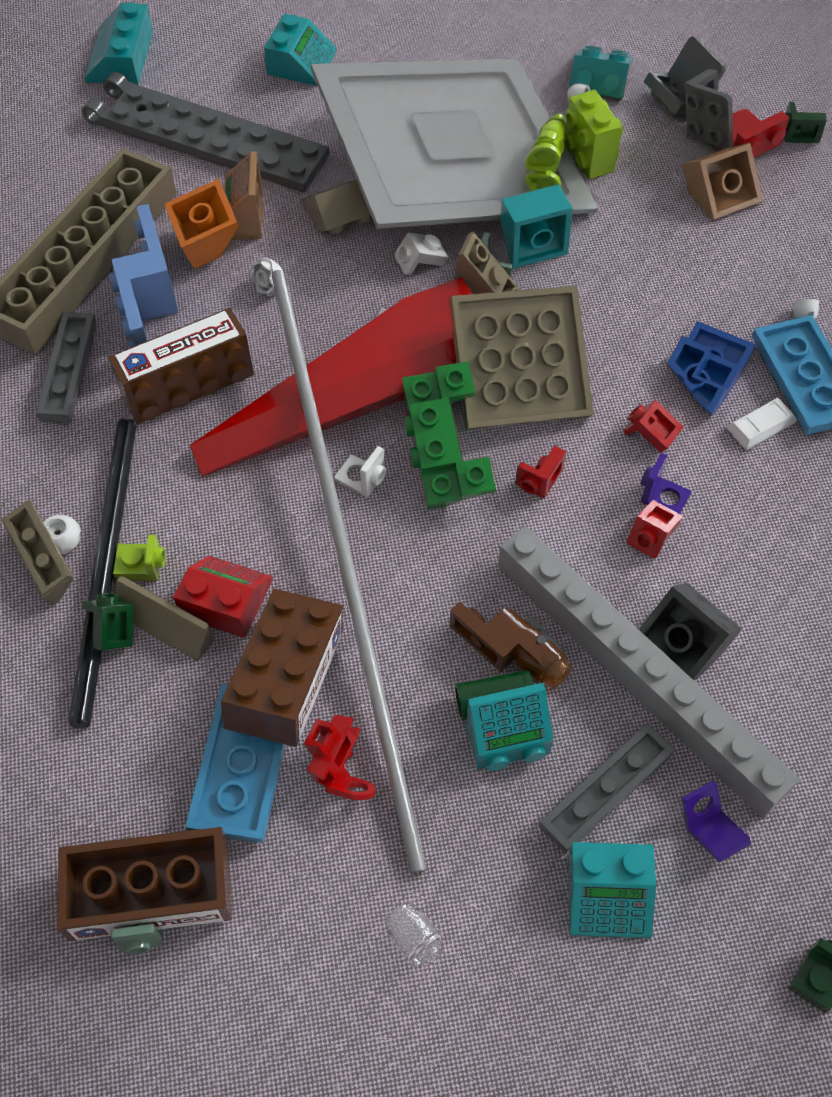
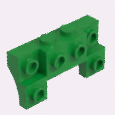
(435, 440)

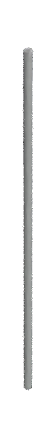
(350, 581)

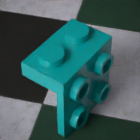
(601, 70)

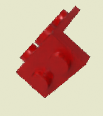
(760, 134)

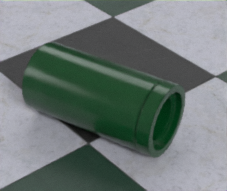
(488, 686)

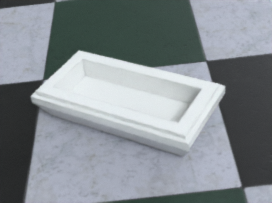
(761, 424)

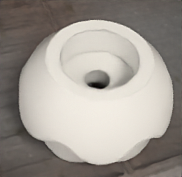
(262, 275)
(69, 531)

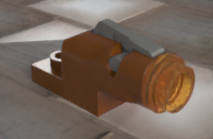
(511, 639)

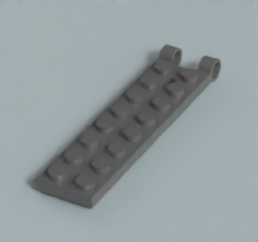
(206, 132)

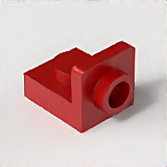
(654, 425)
(544, 475)
(653, 528)

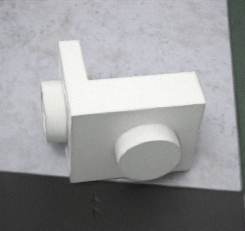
(419, 249)

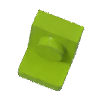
(140, 561)

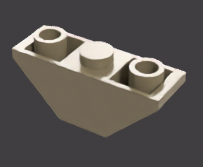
(481, 269)

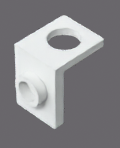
(371, 472)

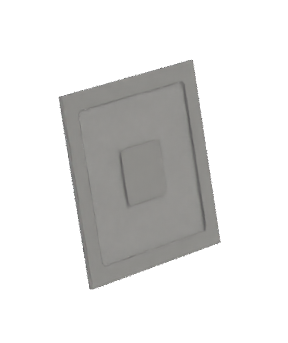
(440, 137)

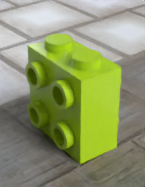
(592, 134)

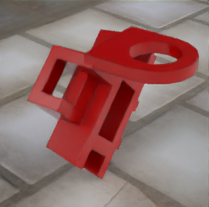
(330, 755)

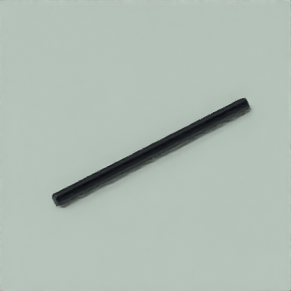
(103, 569)

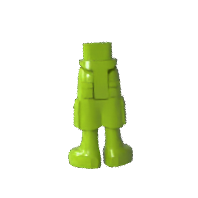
(546, 154)

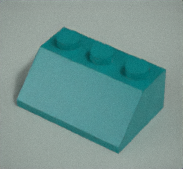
(121, 44)

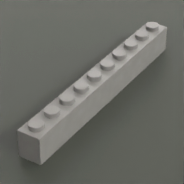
(647, 673)

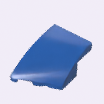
(710, 364)

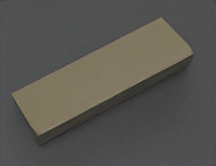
(38, 551)
(165, 620)

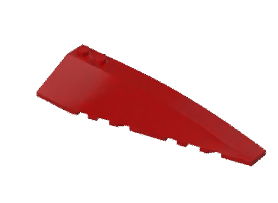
(346, 380)

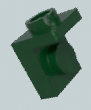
(804, 126)
(111, 621)
(814, 976)

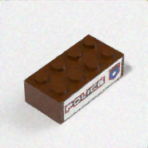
(182, 365)
(283, 668)
(143, 881)

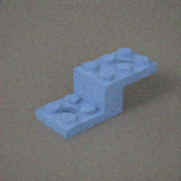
(142, 282)

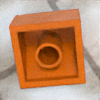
(203, 222)

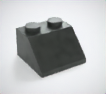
(690, 629)

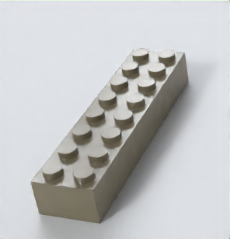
(79, 248)

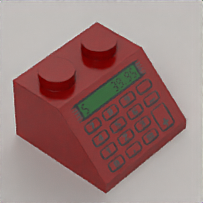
(223, 594)

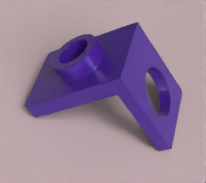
(655, 485)
(711, 825)

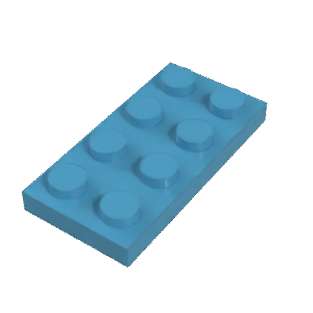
(801, 367)
(235, 782)

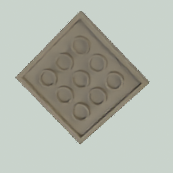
(522, 356)

